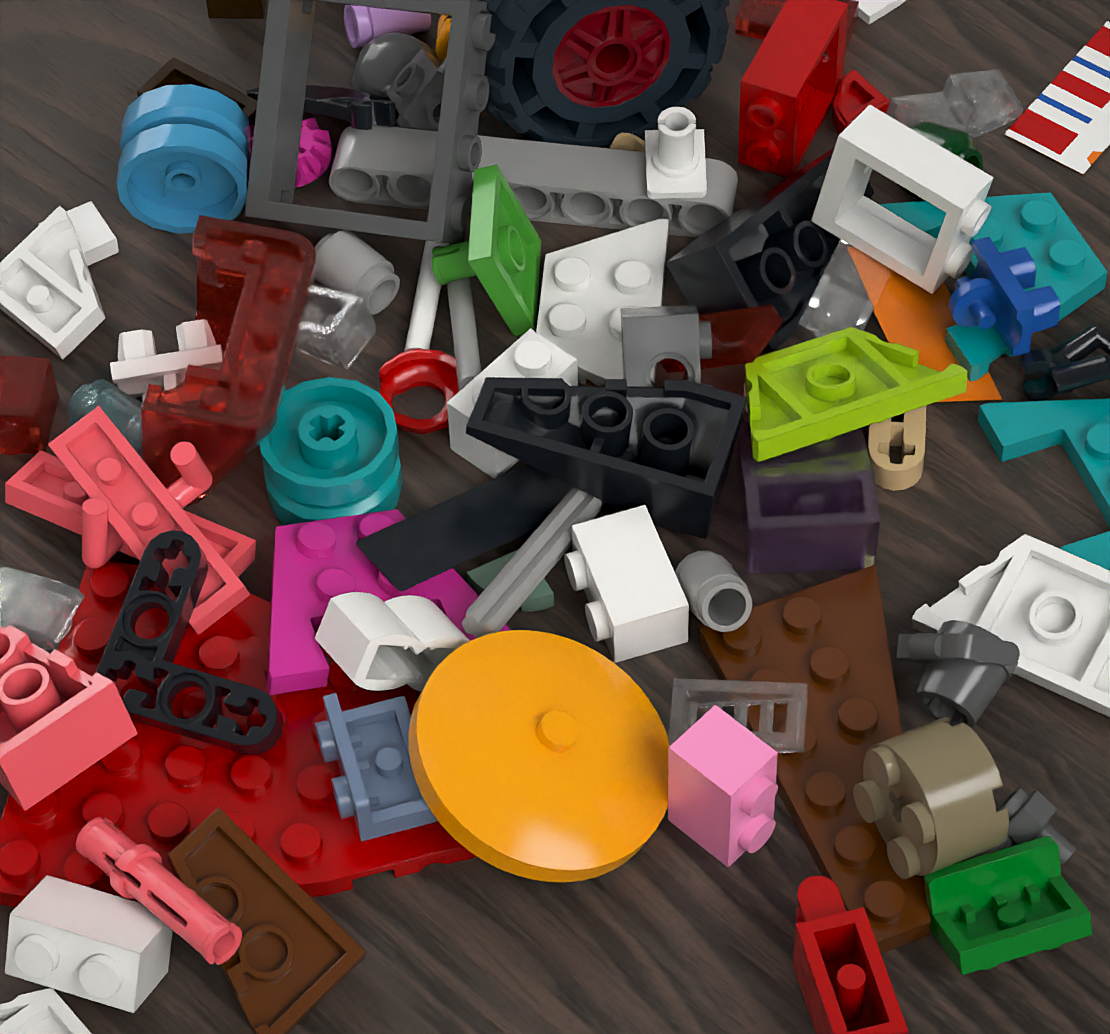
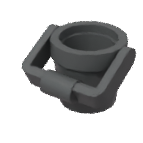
(961, 670)

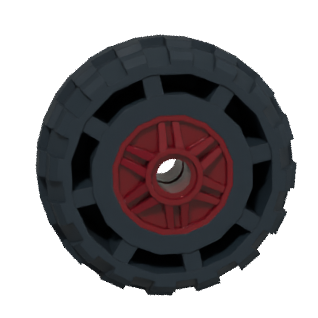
(598, 65)

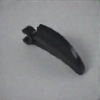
(356, 106)

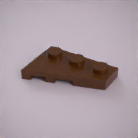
(288, 944)

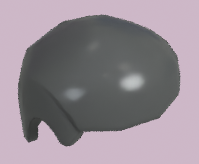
(383, 60)

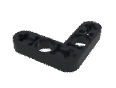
(154, 657)

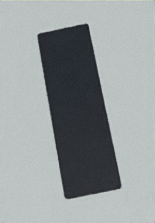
(463, 526)

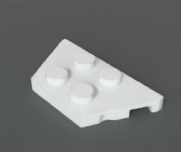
(588, 288)
(1046, 606)

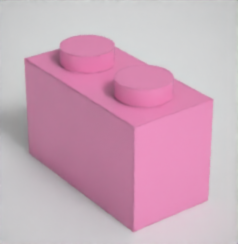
(722, 786)

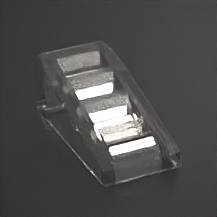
(342, 333)
(699, 693)

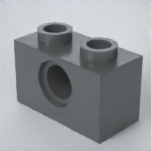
(663, 333)

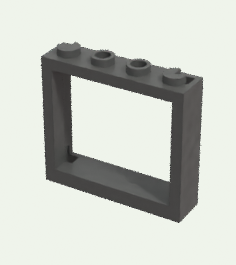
(282, 106)

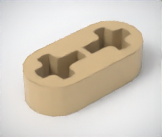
(909, 435)

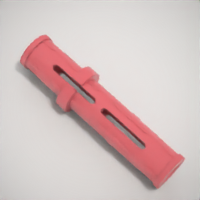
(139, 874)

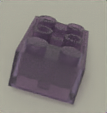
(808, 506)

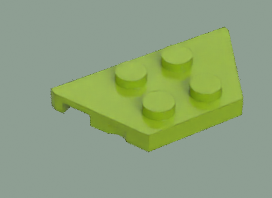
(837, 387)

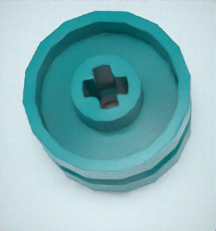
(331, 453)

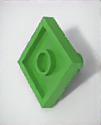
(500, 252)

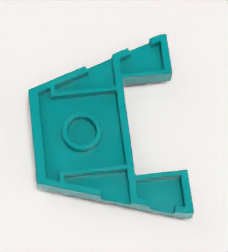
(1015, 222)
(1084, 434)

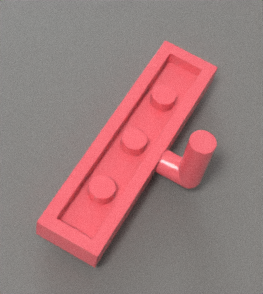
(54, 495)
(144, 508)

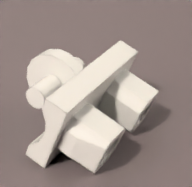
(140, 365)

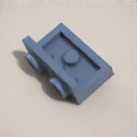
(373, 765)

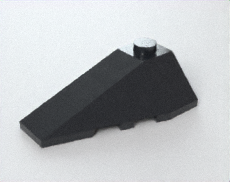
(763, 254)
(619, 441)

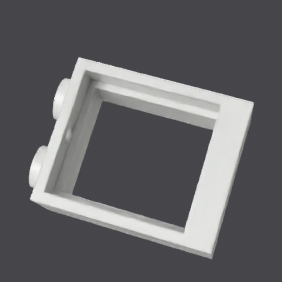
(919, 166)

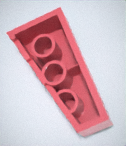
(52, 718)

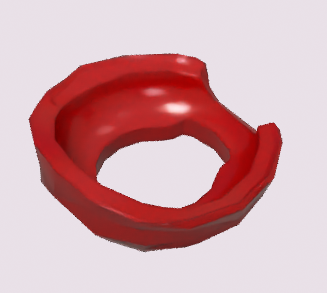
(417, 369)

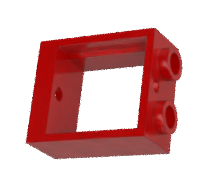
(791, 84)

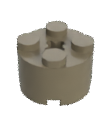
(932, 797)

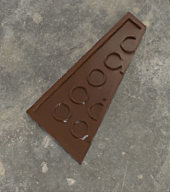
(840, 648)

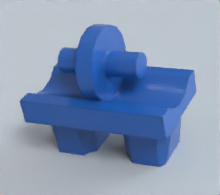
(997, 297)

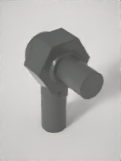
(1029, 821)

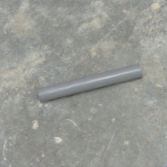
(464, 331)

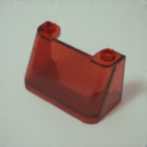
(255, 300)

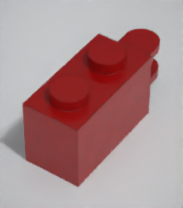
(841, 965)

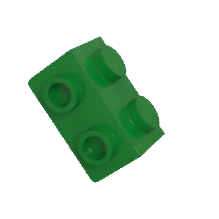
(1004, 906)

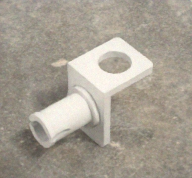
(675, 157)

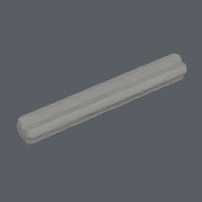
(530, 564)

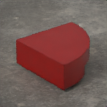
(853, 97)

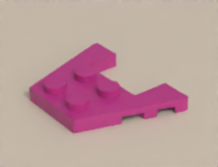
(321, 562)

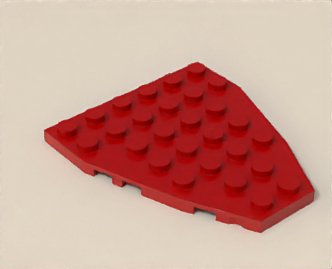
(168, 783)

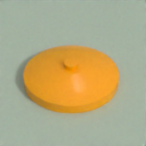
(540, 756)

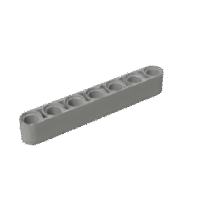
(547, 178)

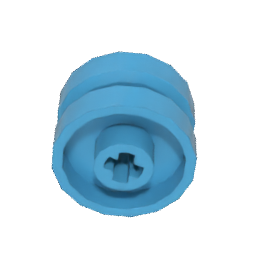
(183, 157)

